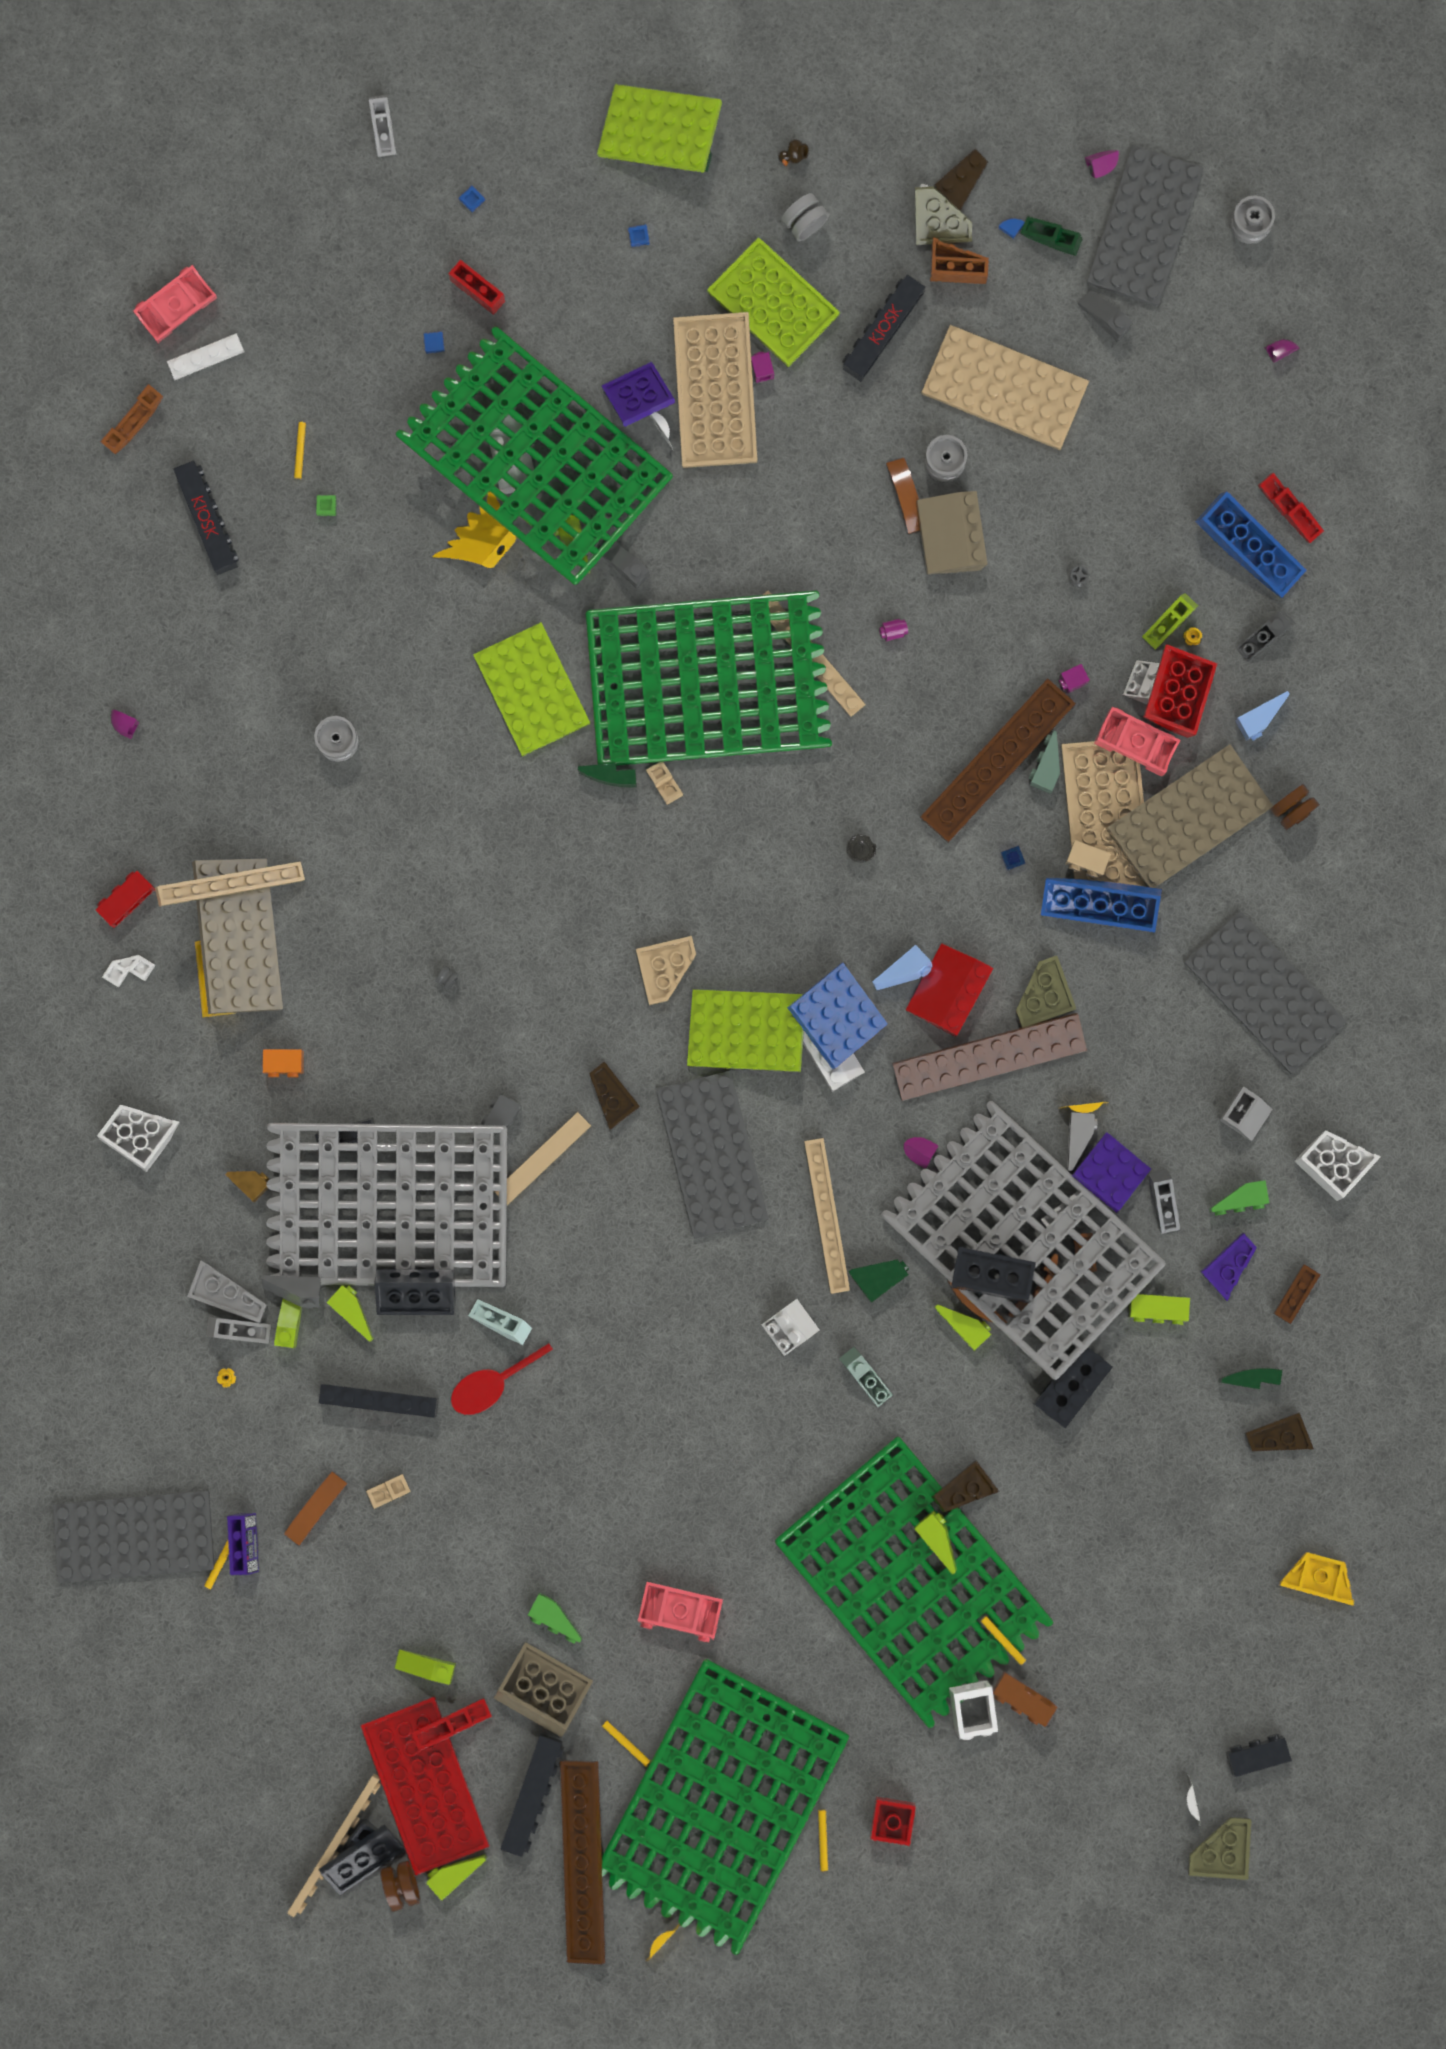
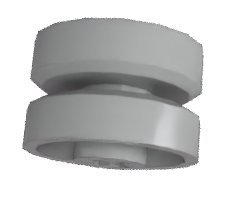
(805, 217)
(1252, 219)
(935, 462)
(342, 748)

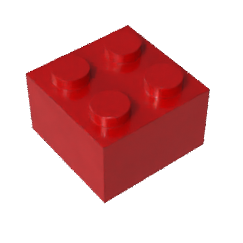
(892, 1821)

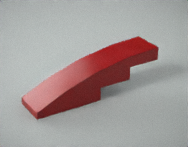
(1293, 510)
(451, 1724)

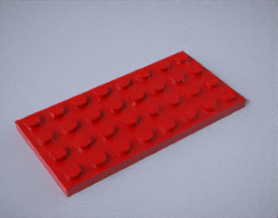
(424, 1788)

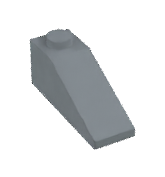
(382, 125)
(1080, 1132)
(238, 1330)

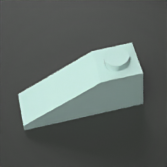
(500, 1321)

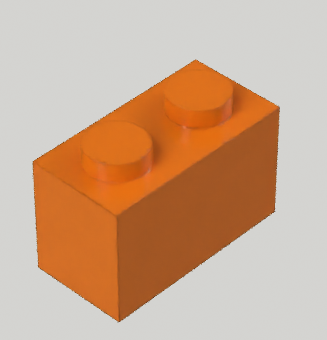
(283, 1062)

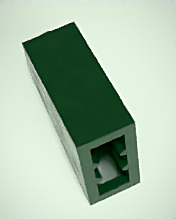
(879, 1278)

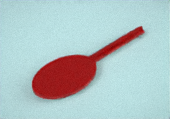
(485, 1387)

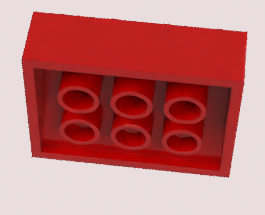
(1180, 691)
(949, 989)

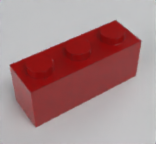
(476, 287)
(124, 898)

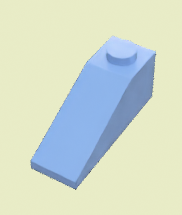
(1256, 720)
(905, 969)

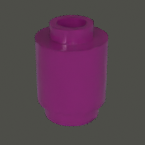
(893, 629)

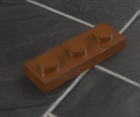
(1296, 1294)

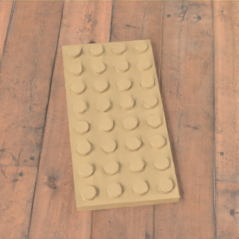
(1005, 387)
(715, 390)
(1098, 792)

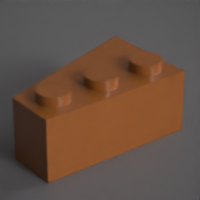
(957, 265)
(1024, 1699)

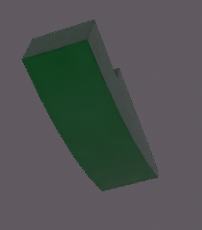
(1052, 235)
(609, 775)
(1253, 1377)

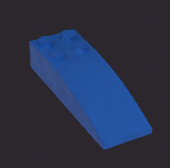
(1250, 544)
(1102, 903)

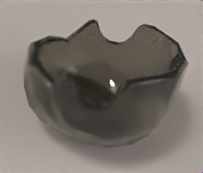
(861, 843)

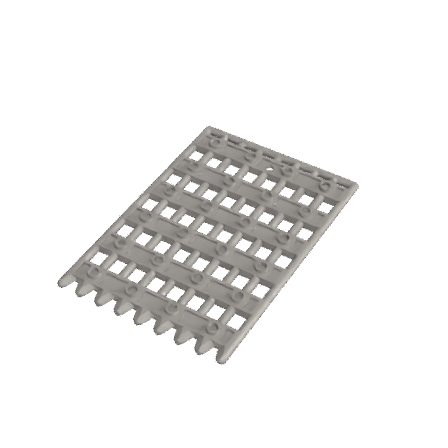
(993, 1185)
(367, 1202)

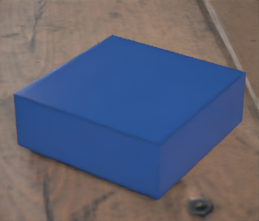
(471, 198)
(638, 235)
(434, 342)

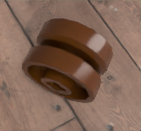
(1295, 808)
(400, 1886)

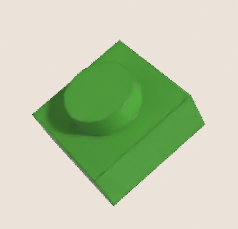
(326, 505)

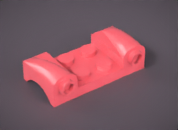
(174, 303)
(1137, 741)
(680, 1611)

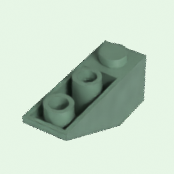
(1048, 768)
(865, 1376)

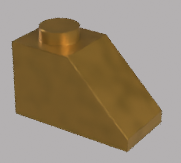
(250, 1183)

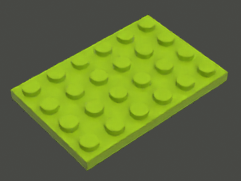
(659, 128)
(780, 303)
(531, 689)
(744, 1031)

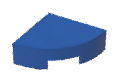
(1011, 227)

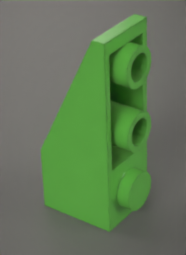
(1247, 1195)
(551, 1614)

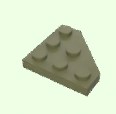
(939, 218)
(1045, 994)
(1224, 1852)

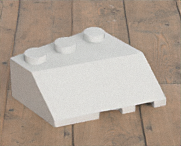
(137, 1135)
(1335, 1163)

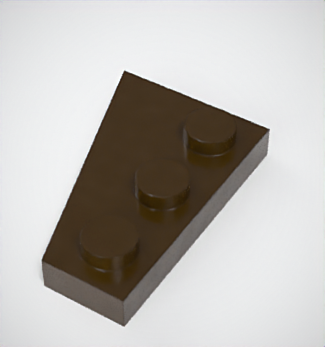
(962, 178)
(612, 1095)
(1282, 1434)
(965, 1488)

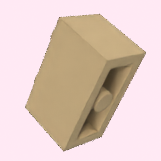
(1087, 859)

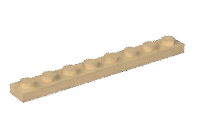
(835, 683)
(229, 884)
(827, 1216)
(340, 1838)

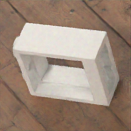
(971, 1691)

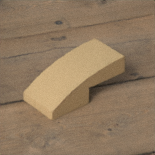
(664, 782)
(388, 1491)

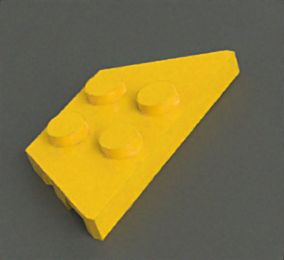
(1320, 1578)

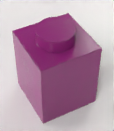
(762, 367)
(1073, 679)

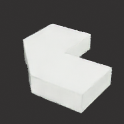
(120, 968)

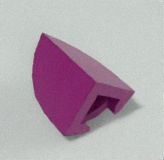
(1102, 162)
(1280, 349)
(123, 723)
(920, 1150)

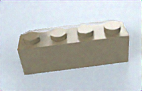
(952, 533)
(543, 1689)

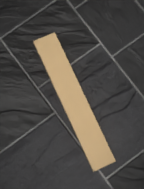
(545, 1156)

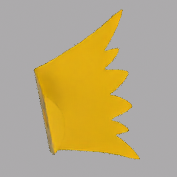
(480, 539)

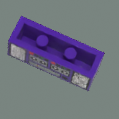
(242, 1544)

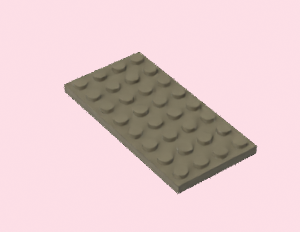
(1189, 817)
(238, 943)

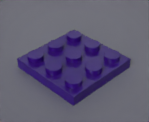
(638, 394)
(1111, 1172)

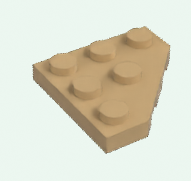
(664, 967)

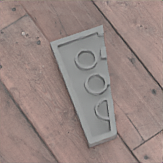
(221, 1292)

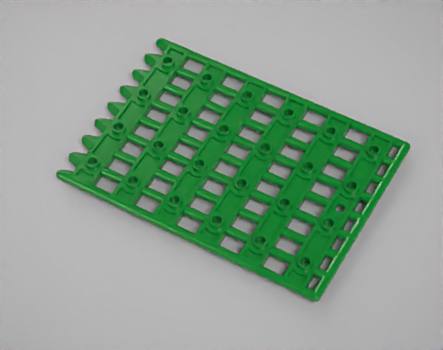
(462, 393)
(803, 670)
(977, 1657)
(729, 1833)

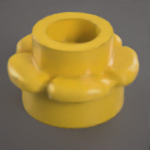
(1192, 641)
(221, 1377)

